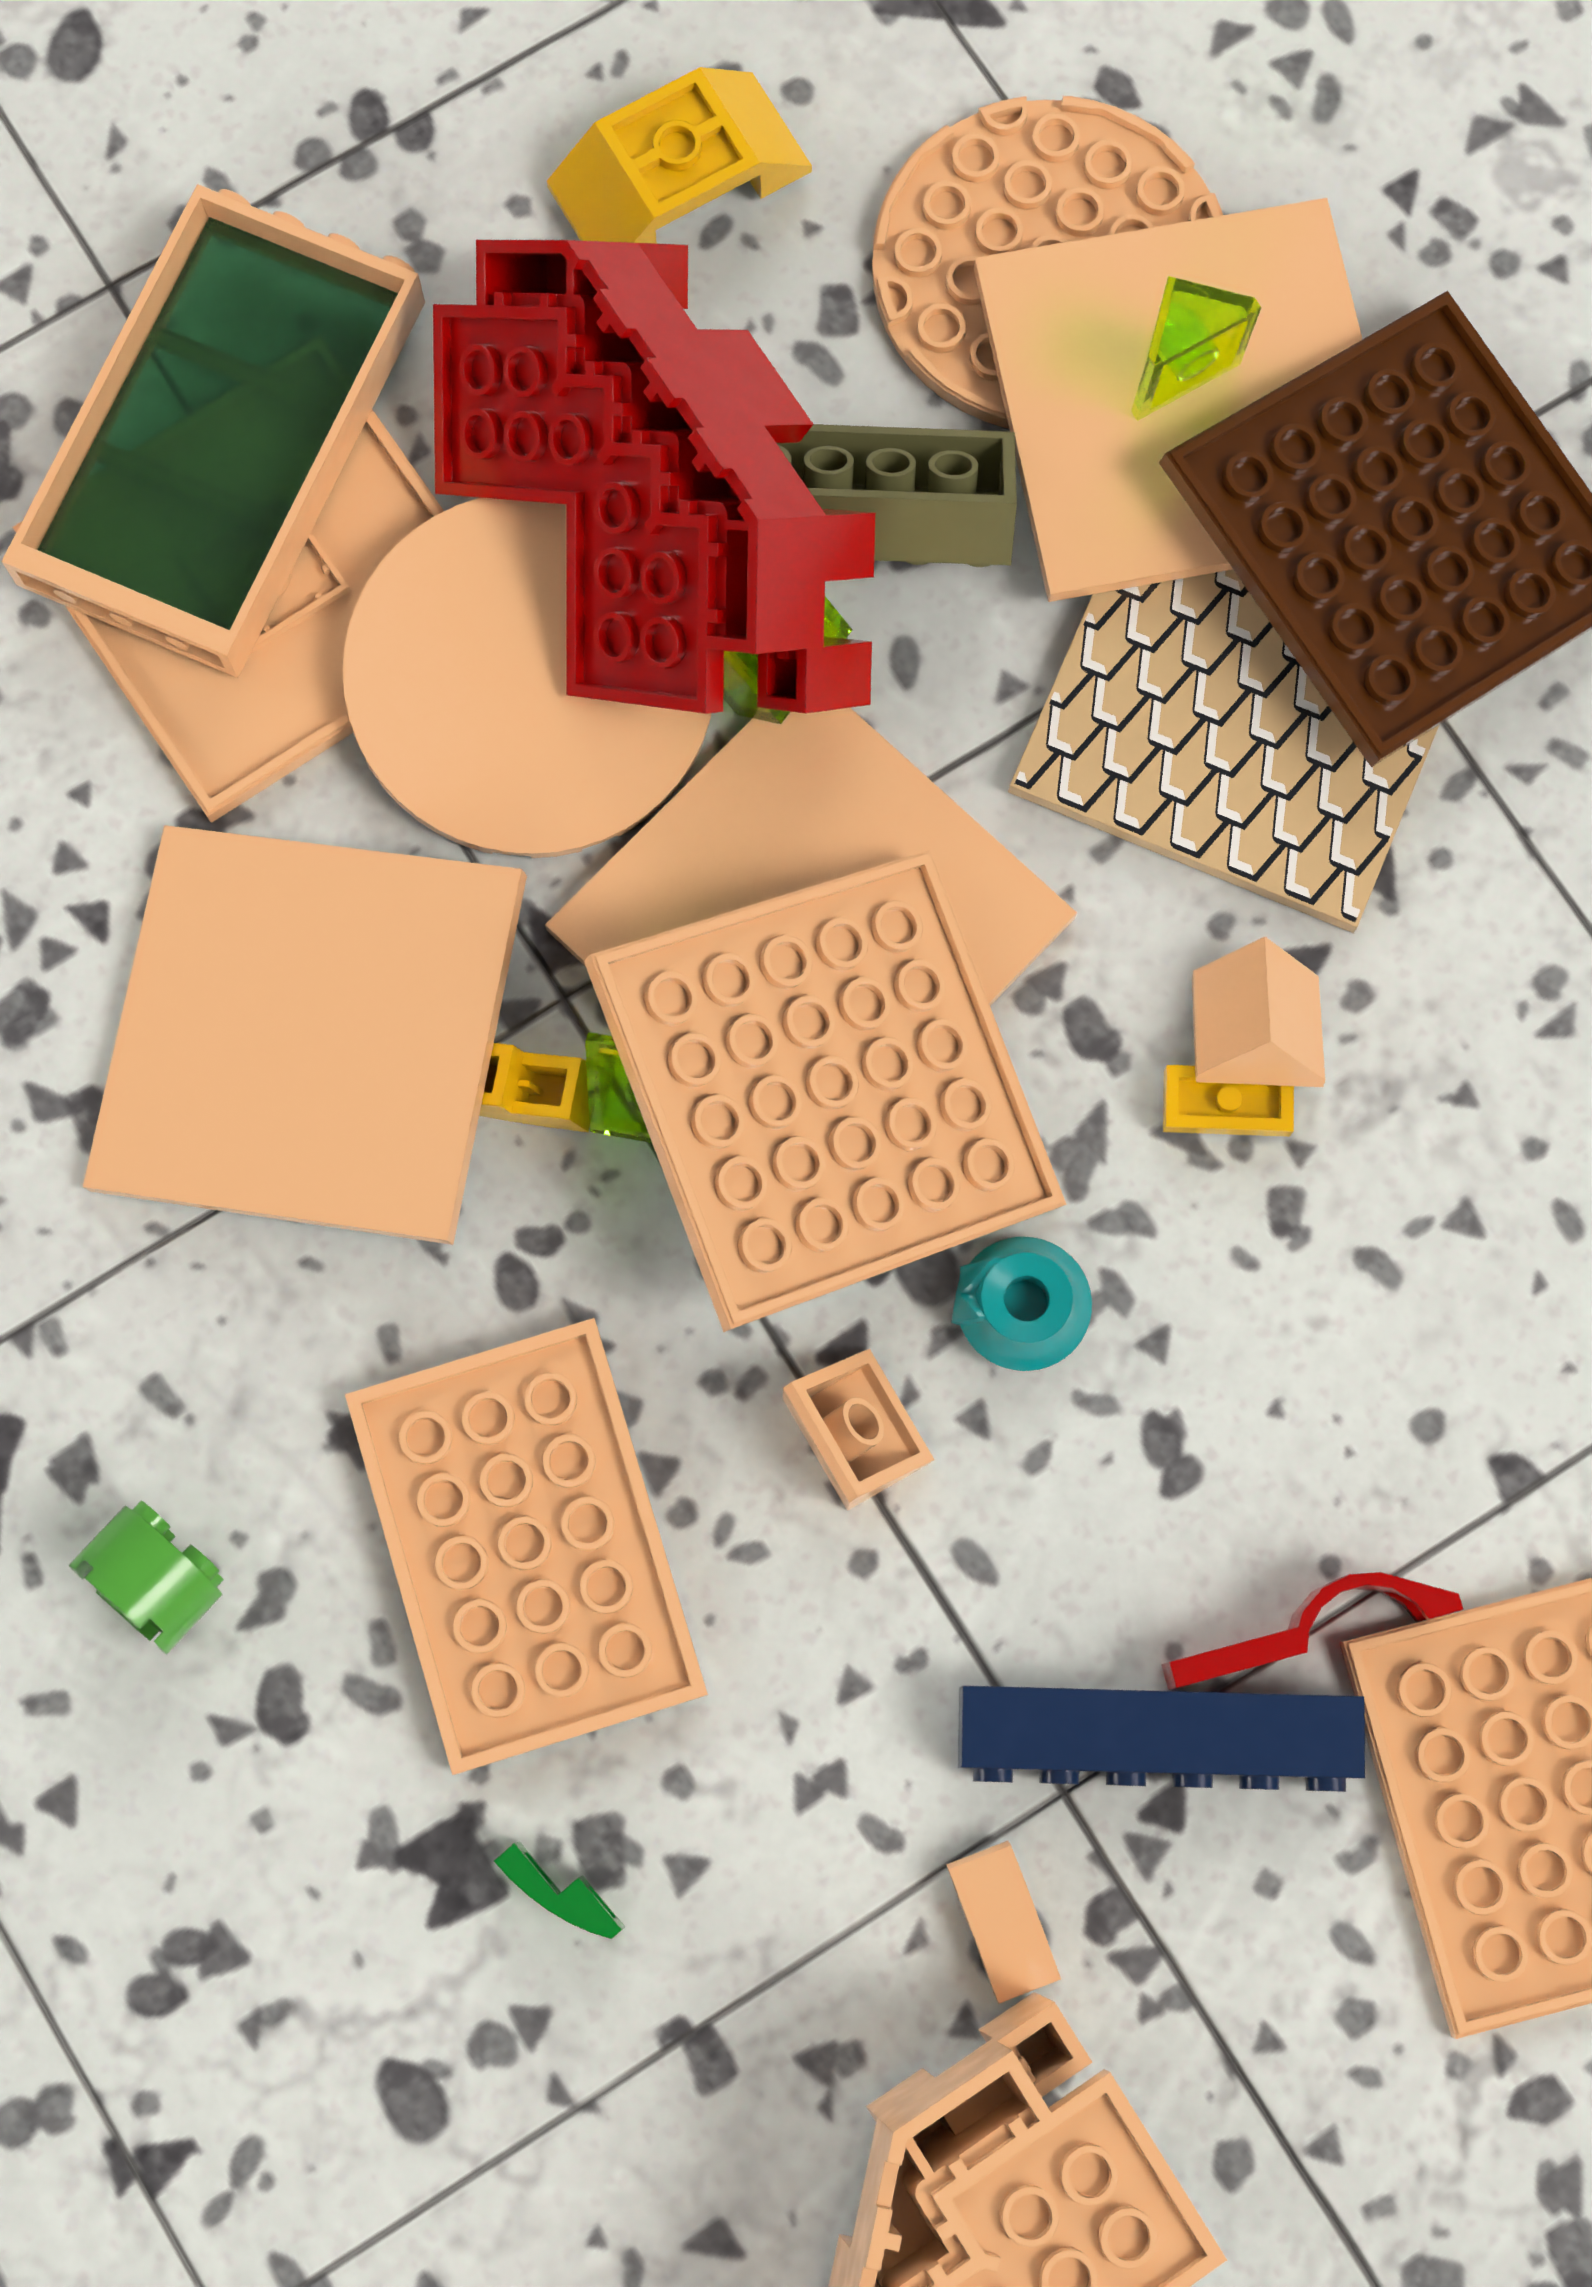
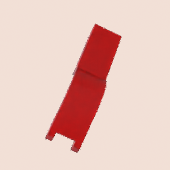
(1418, 1599)

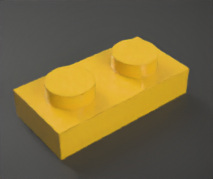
(1224, 1106)

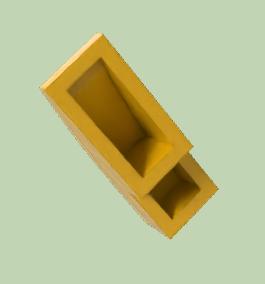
(536, 1089)

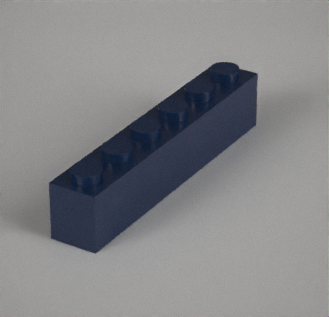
(1161, 1733)

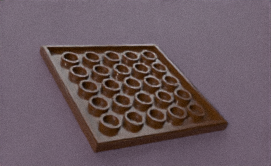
(1399, 525)

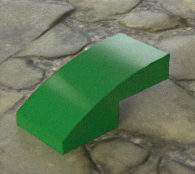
(576, 1904)

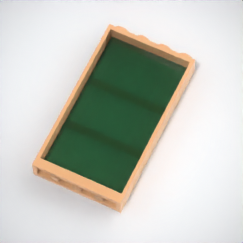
(216, 429)

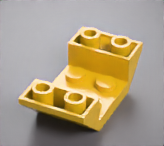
(675, 156)

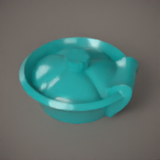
(1023, 1303)

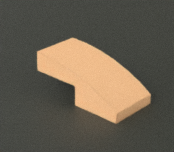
(1003, 1921)

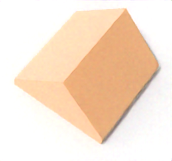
(1257, 1019)
(856, 1427)

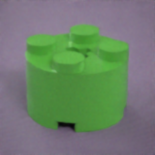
(148, 1576)

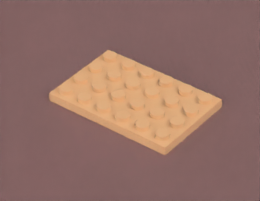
(525, 1546)

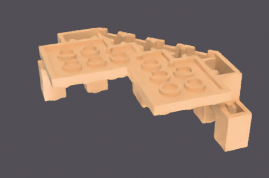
(1001, 2191)

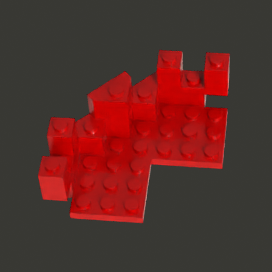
(663, 444)

